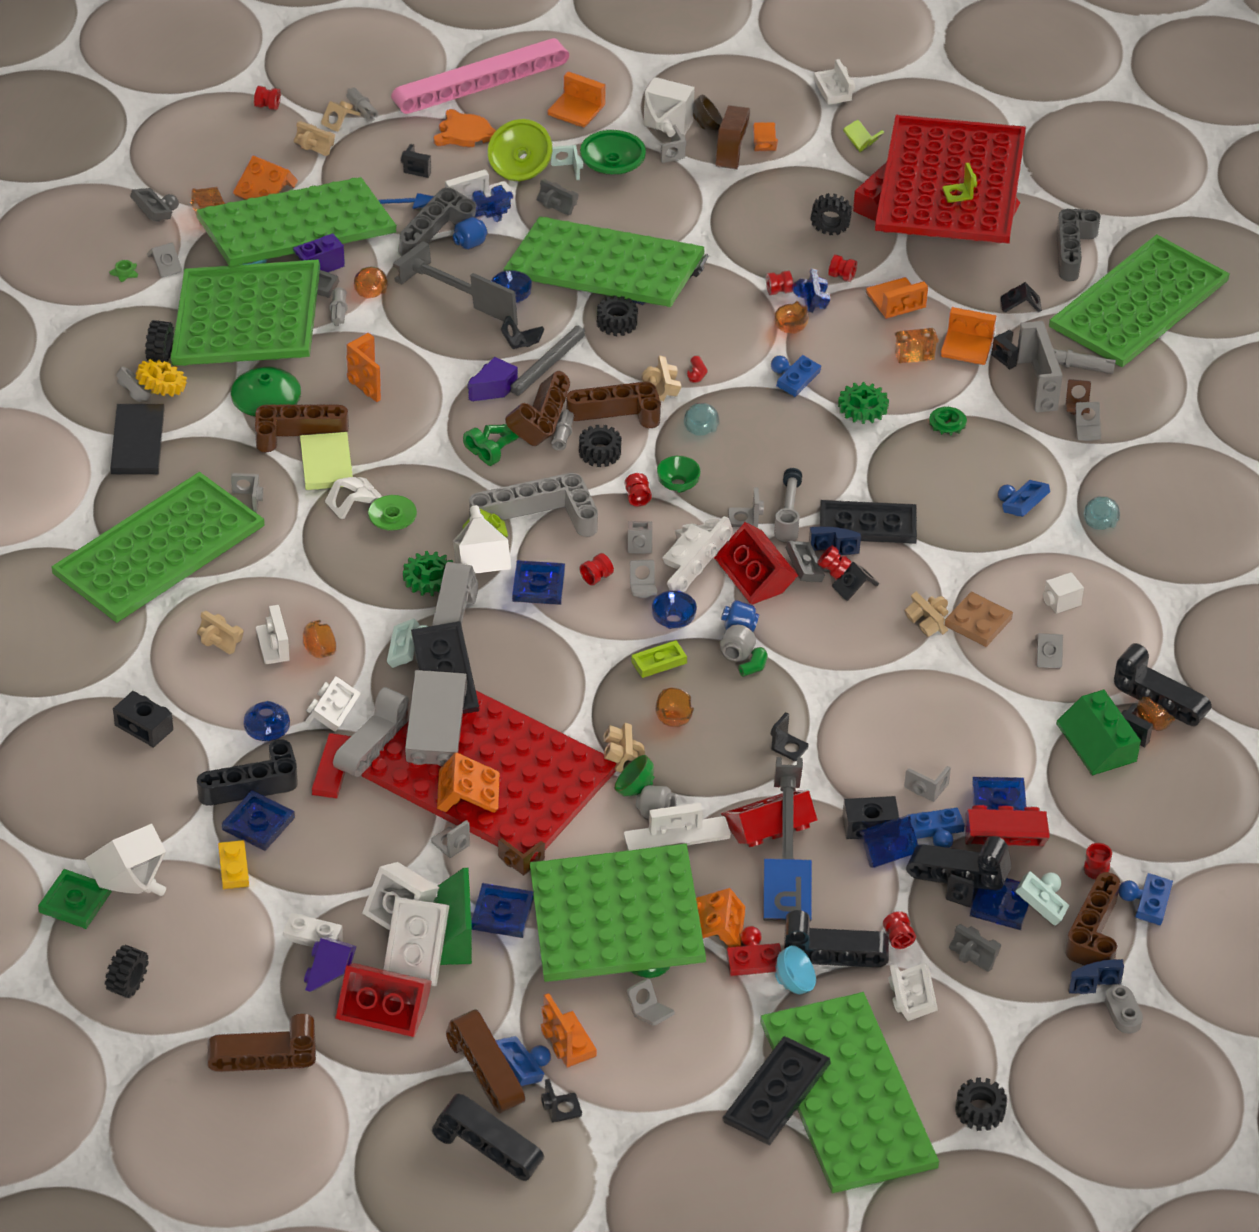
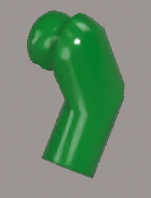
(756, 664)

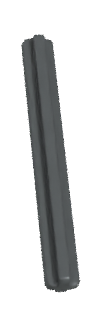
(547, 360)

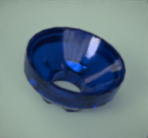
(515, 281)
(676, 604)
(266, 727)

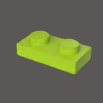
(659, 659)

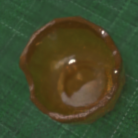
(370, 282)
(792, 317)
(319, 639)
(674, 707)
(1154, 714)

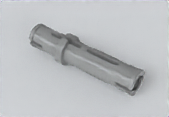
(1083, 361)

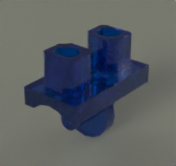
(493, 205)
(812, 291)

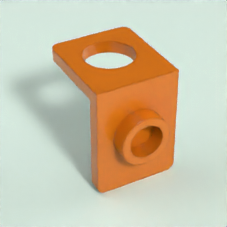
(765, 136)

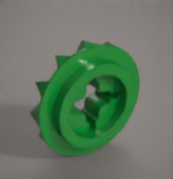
(942, 415)

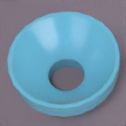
(795, 970)

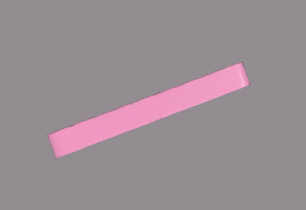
(479, 76)

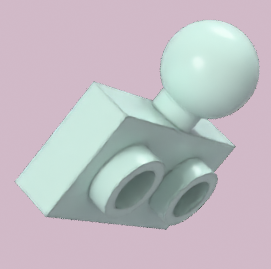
(401, 645)
(1042, 895)

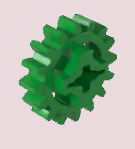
(863, 402)
(425, 572)

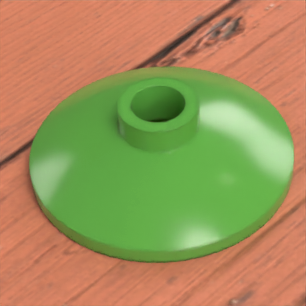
(392, 512)

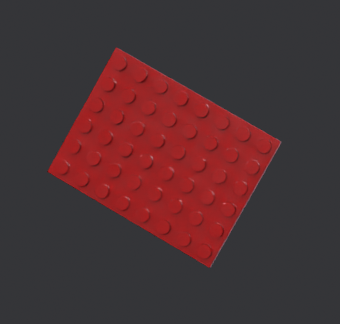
(933, 155)
(541, 776)

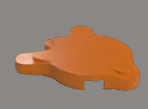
(463, 130)

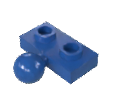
(795, 376)
(1024, 499)
(939, 825)
(1152, 897)
(525, 1064)

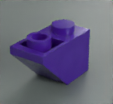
(326, 250)
(492, 380)
(329, 962)

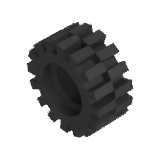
(831, 204)
(614, 324)
(159, 341)
(600, 436)
(126, 971)
(979, 1116)

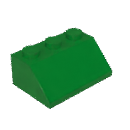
(1099, 733)
(458, 932)

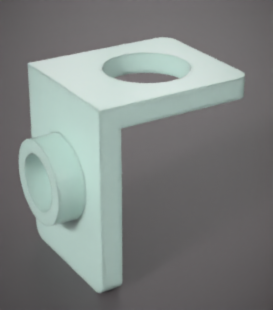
(572, 159)

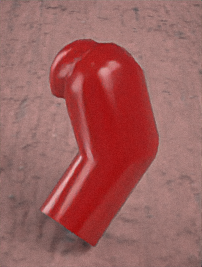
(699, 370)

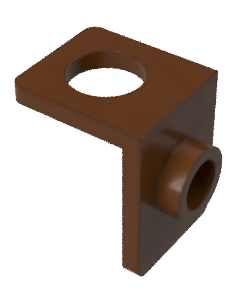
(1071, 400)
(517, 860)

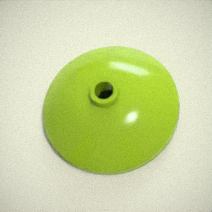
(514, 140)

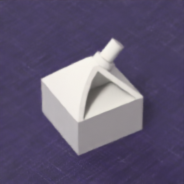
(668, 105)
(481, 545)
(129, 863)
(392, 882)

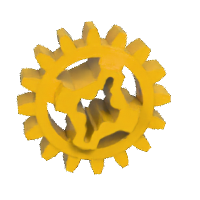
(161, 378)

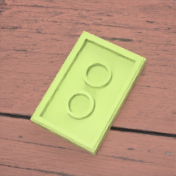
(325, 459)

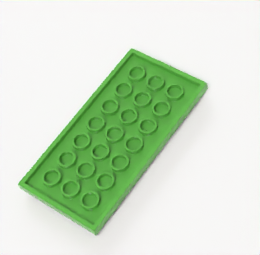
(278, 222)
(606, 261)
(1139, 300)
(157, 546)
(860, 1106)

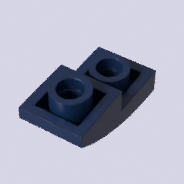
(844, 540)
(1086, 978)

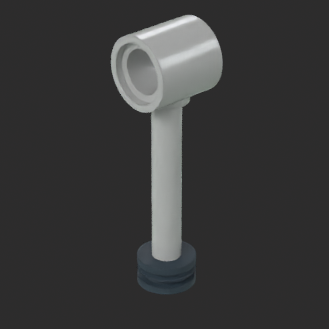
(788, 519)

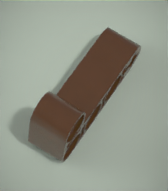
(731, 136)
(616, 401)
(296, 421)
(539, 421)
(1085, 940)
(472, 1037)
(265, 1049)

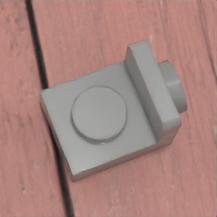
(639, 537)

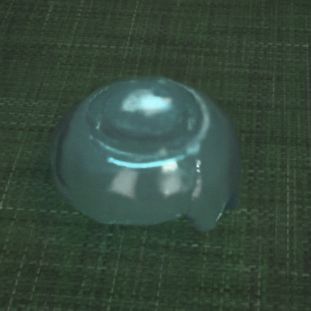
(701, 419)
(1102, 513)

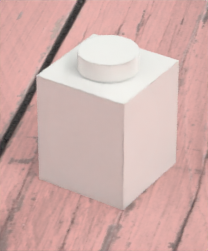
(1063, 593)

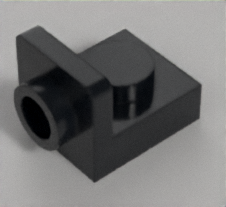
(416, 163)
(1005, 350)
(1140, 726)

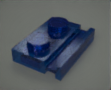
(889, 841)

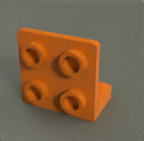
(580, 100)
(263, 179)
(898, 296)
(969, 336)
(362, 366)
(469, 781)
(722, 915)
(566, 1034)

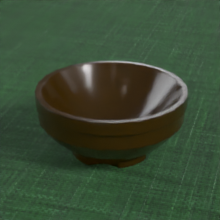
(706, 113)

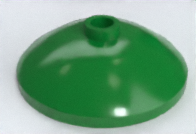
(612, 152)
(264, 387)

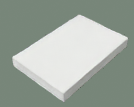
(416, 938)

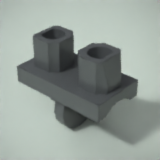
(557, 197)
(974, 947)

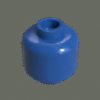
(470, 233)
(740, 614)

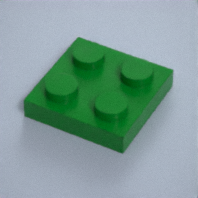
(74, 899)

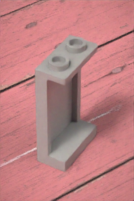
(1036, 348)
(435, 717)

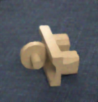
(314, 138)
(663, 378)
(932, 612)
(217, 632)
(621, 746)

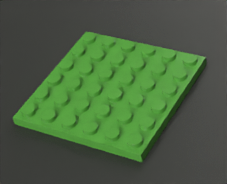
(246, 313)
(616, 912)

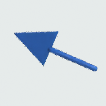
(420, 201)

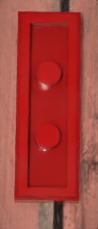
(328, 778)

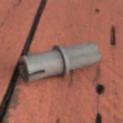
(361, 104)
(338, 306)
(562, 430)

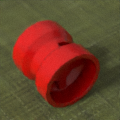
(267, 98)
(842, 268)
(779, 282)
(638, 489)
(834, 562)
(594, 570)
(1097, 860)
(899, 930)

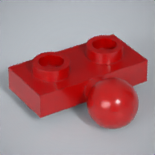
(752, 957)

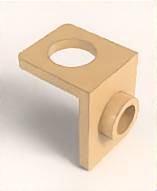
(341, 109)

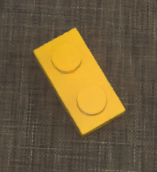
(233, 864)

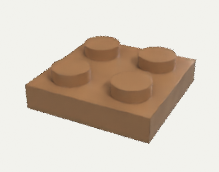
(978, 619)

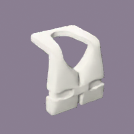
(363, 492)

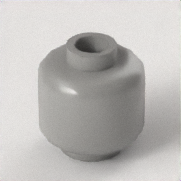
(737, 643)
(653, 798)

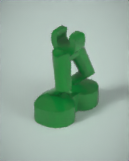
(488, 450)

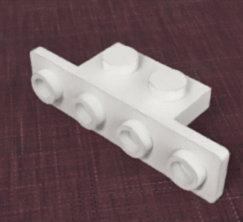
(474, 182)
(694, 552)
(677, 826)

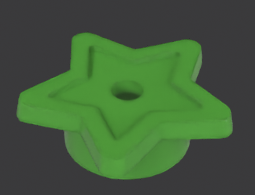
(124, 269)

